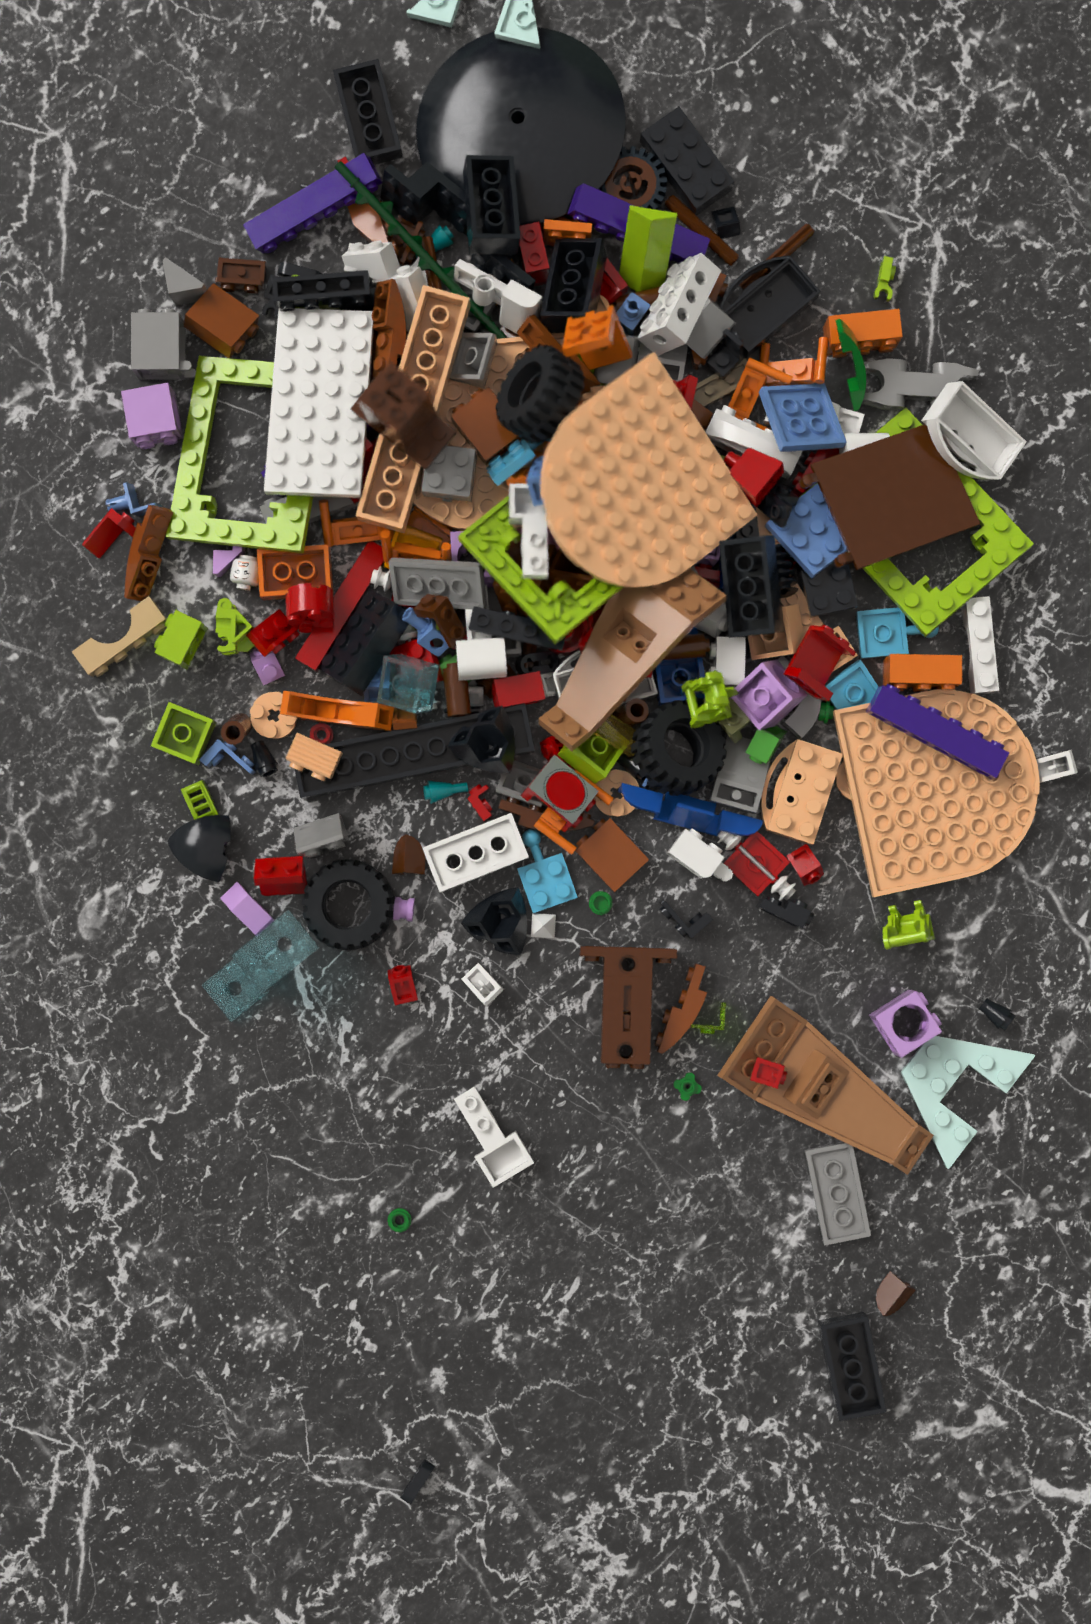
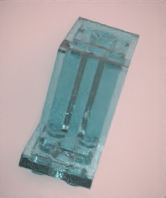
(260, 965)

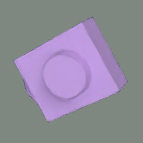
(267, 667)

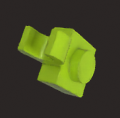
(886, 273)

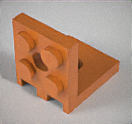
(565, 228)
(597, 339)

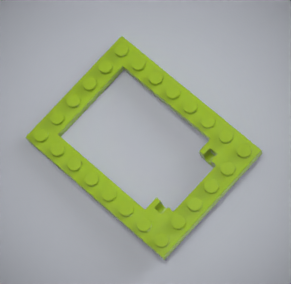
(190, 521)
(1006, 543)
(557, 616)

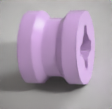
(403, 909)

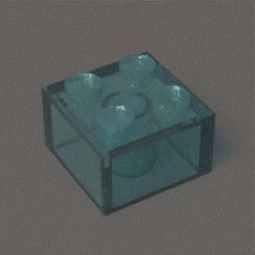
(407, 683)

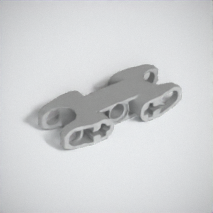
(904, 385)

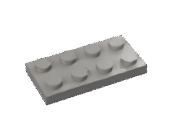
(455, 579)
(837, 1193)

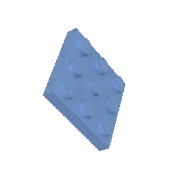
(802, 417)
(810, 533)

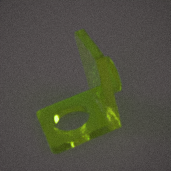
(710, 1029)

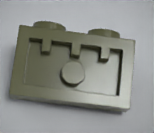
(734, 724)

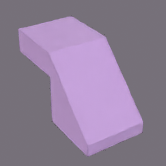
(223, 559)
(247, 908)

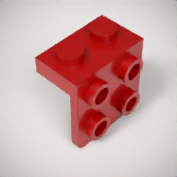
(280, 875)

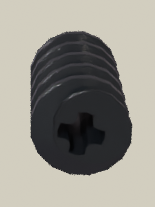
(785, 574)

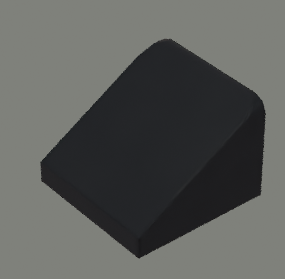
(726, 222)

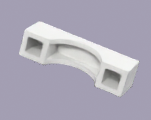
(979, 629)

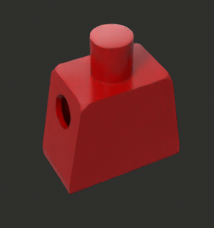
(754, 473)

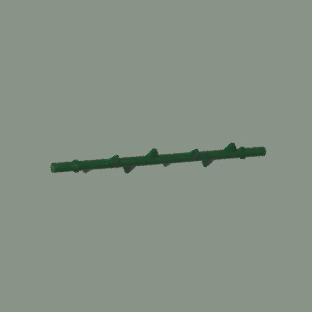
(426, 262)

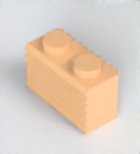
(313, 756)

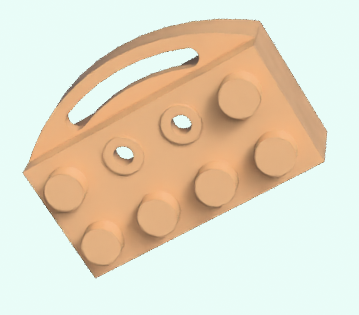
(810, 794)

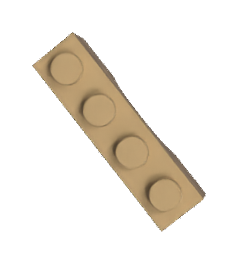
(145, 621)

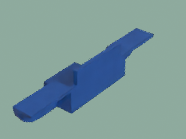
(689, 812)

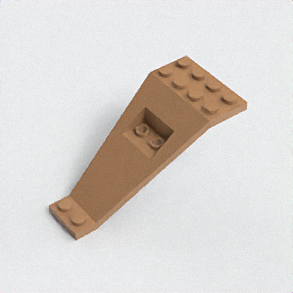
(612, 663)
(844, 1103)

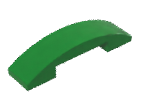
(857, 384)

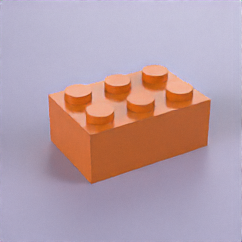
(872, 330)
(285, 569)
(922, 671)

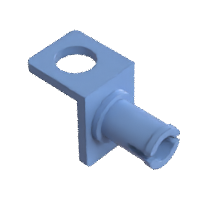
(632, 312)
(129, 501)
(425, 631)

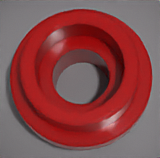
(322, 727)

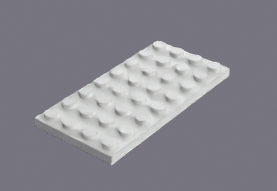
(317, 378)

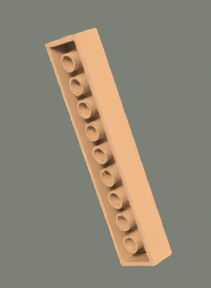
(429, 362)

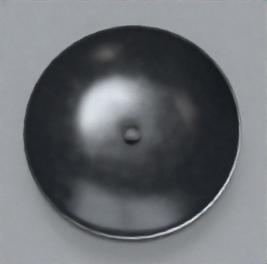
(568, 111)

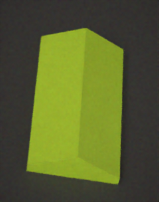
(647, 247)

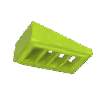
(205, 794)

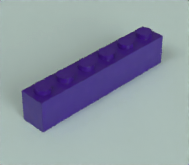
(310, 205)
(611, 216)
(937, 732)

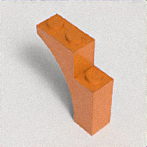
(337, 711)

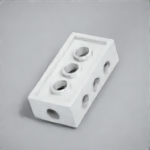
(679, 304)
(460, 845)

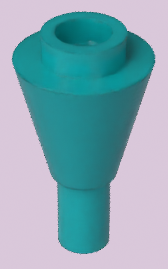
(441, 238)
(439, 790)

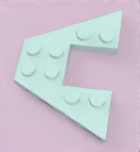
(515, 23)
(936, 1069)

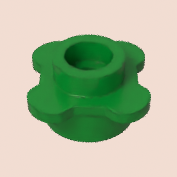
(694, 1087)

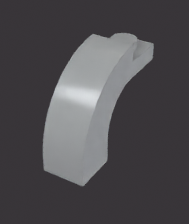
(805, 712)

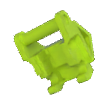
(232, 628)
(716, 696)
(907, 928)

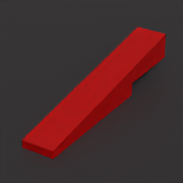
(345, 603)

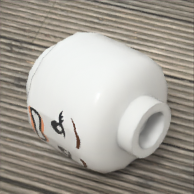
(245, 572)

